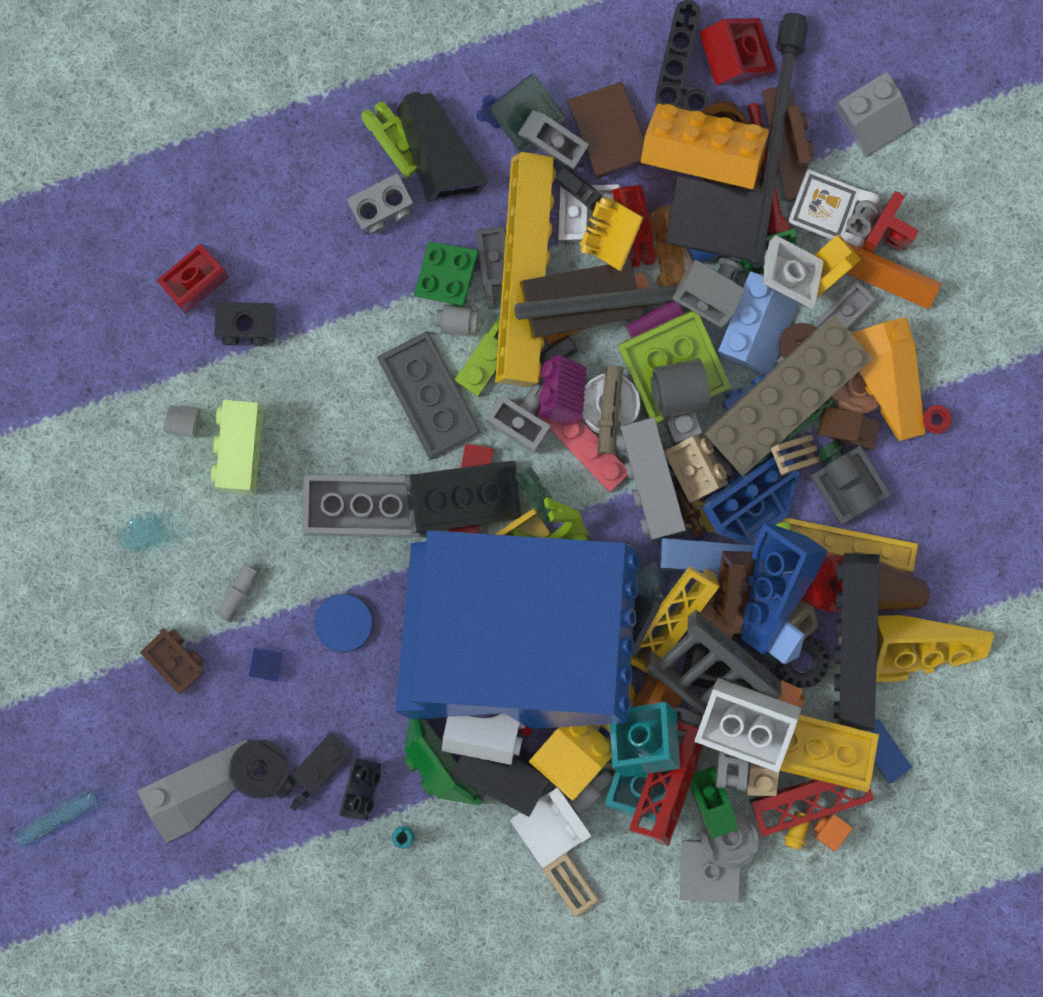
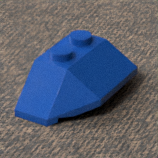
(752, 500)

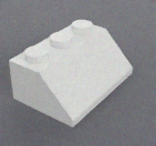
(748, 725)

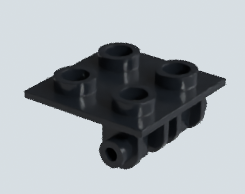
(360, 789)

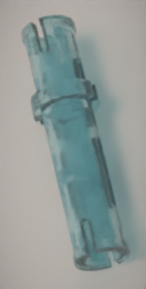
(64, 813)

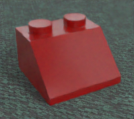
(737, 50)

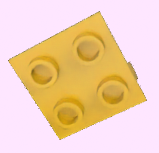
(612, 232)

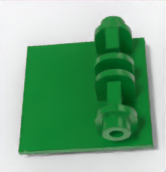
(446, 273)

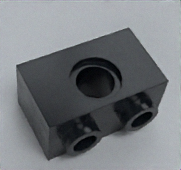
(231, 313)

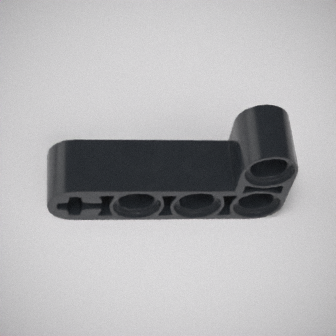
(681, 58)

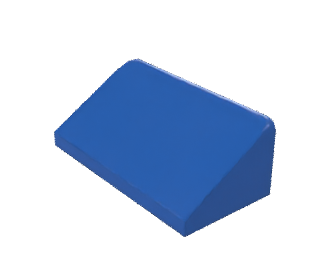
(888, 756)

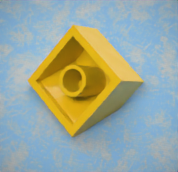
(572, 757)

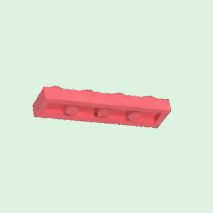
(584, 447)

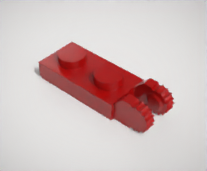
(633, 199)

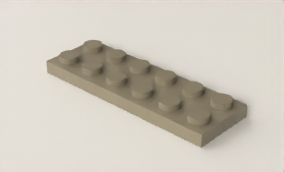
(788, 395)

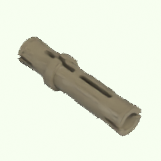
(610, 410)

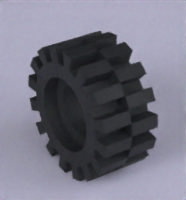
(815, 674)

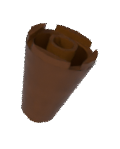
(900, 590)

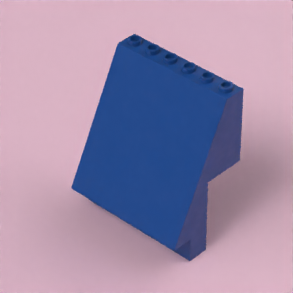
(518, 629)

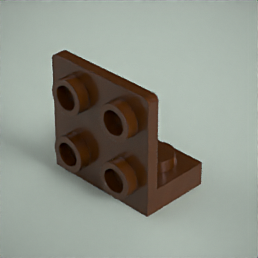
(733, 582)

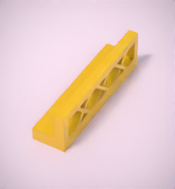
(677, 624)

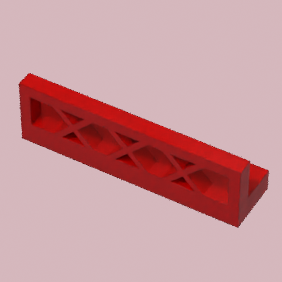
(801, 791)
(675, 793)

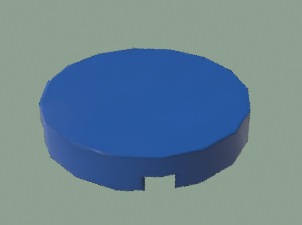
(343, 623)

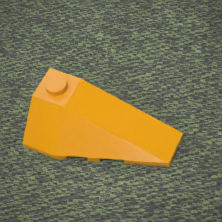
(894, 375)

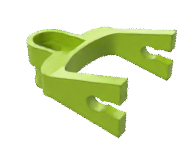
(572, 527)

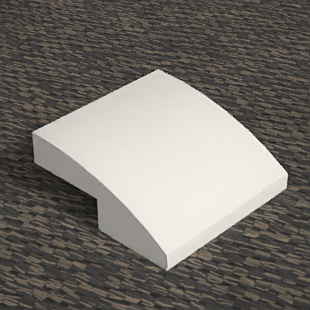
(576, 216)

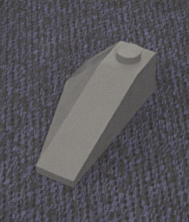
(189, 795)

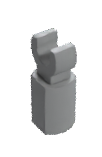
(591, 792)

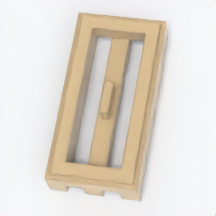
(808, 450)
(556, 864)

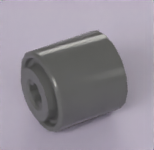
(680, 388)

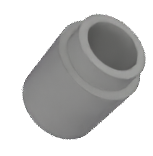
(457, 320)

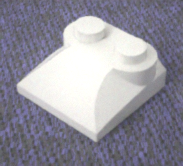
(792, 271)

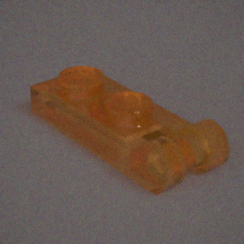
(669, 256)

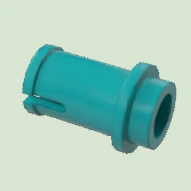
(411, 837)

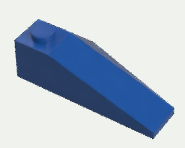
(781, 576)

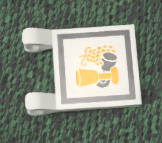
(826, 205)

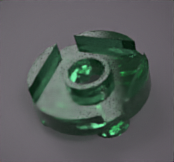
(528, 481)

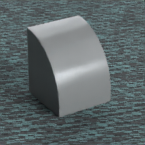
(182, 421)

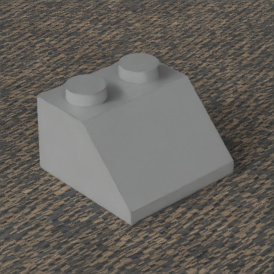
(875, 114)

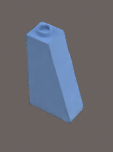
(678, 554)

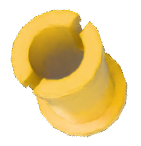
(797, 834)

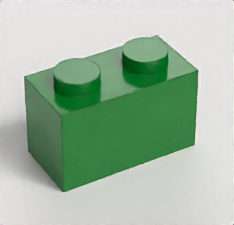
(713, 803)

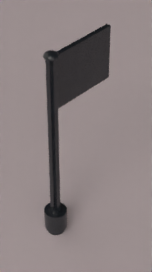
(729, 218)

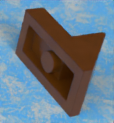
(848, 427)

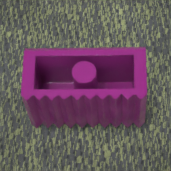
(562, 390)

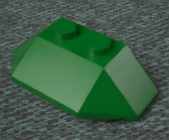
(435, 766)

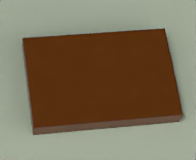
(609, 128)

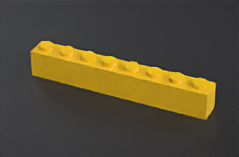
(524, 259)

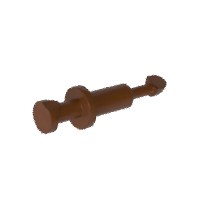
(690, 514)

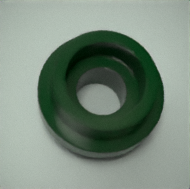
(831, 451)

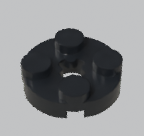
(242, 774)

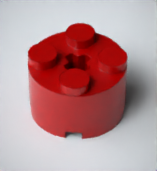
(824, 588)

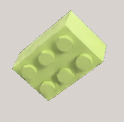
(237, 447)

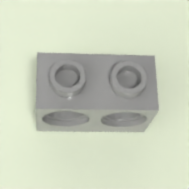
(376, 197)

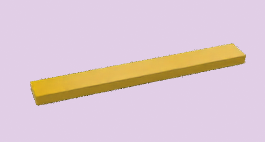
(840, 541)

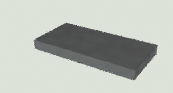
(428, 395)

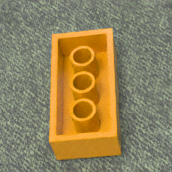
(704, 145)

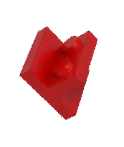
(896, 232)

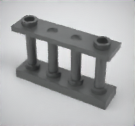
(721, 649)

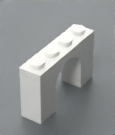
(483, 737)

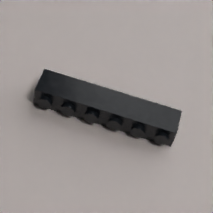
(858, 640)

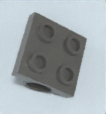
(850, 485)

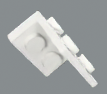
(550, 828)

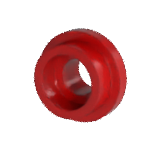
(939, 410)

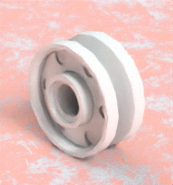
(593, 397)

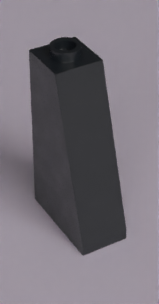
(438, 151)

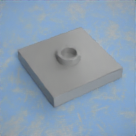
(703, 879)

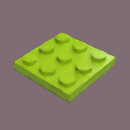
(669, 343)

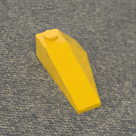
(917, 644)

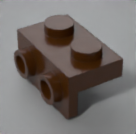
(173, 660)

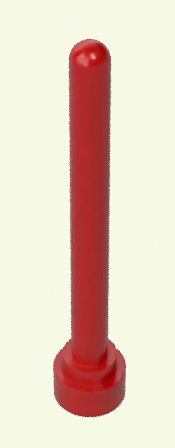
(776, 221)

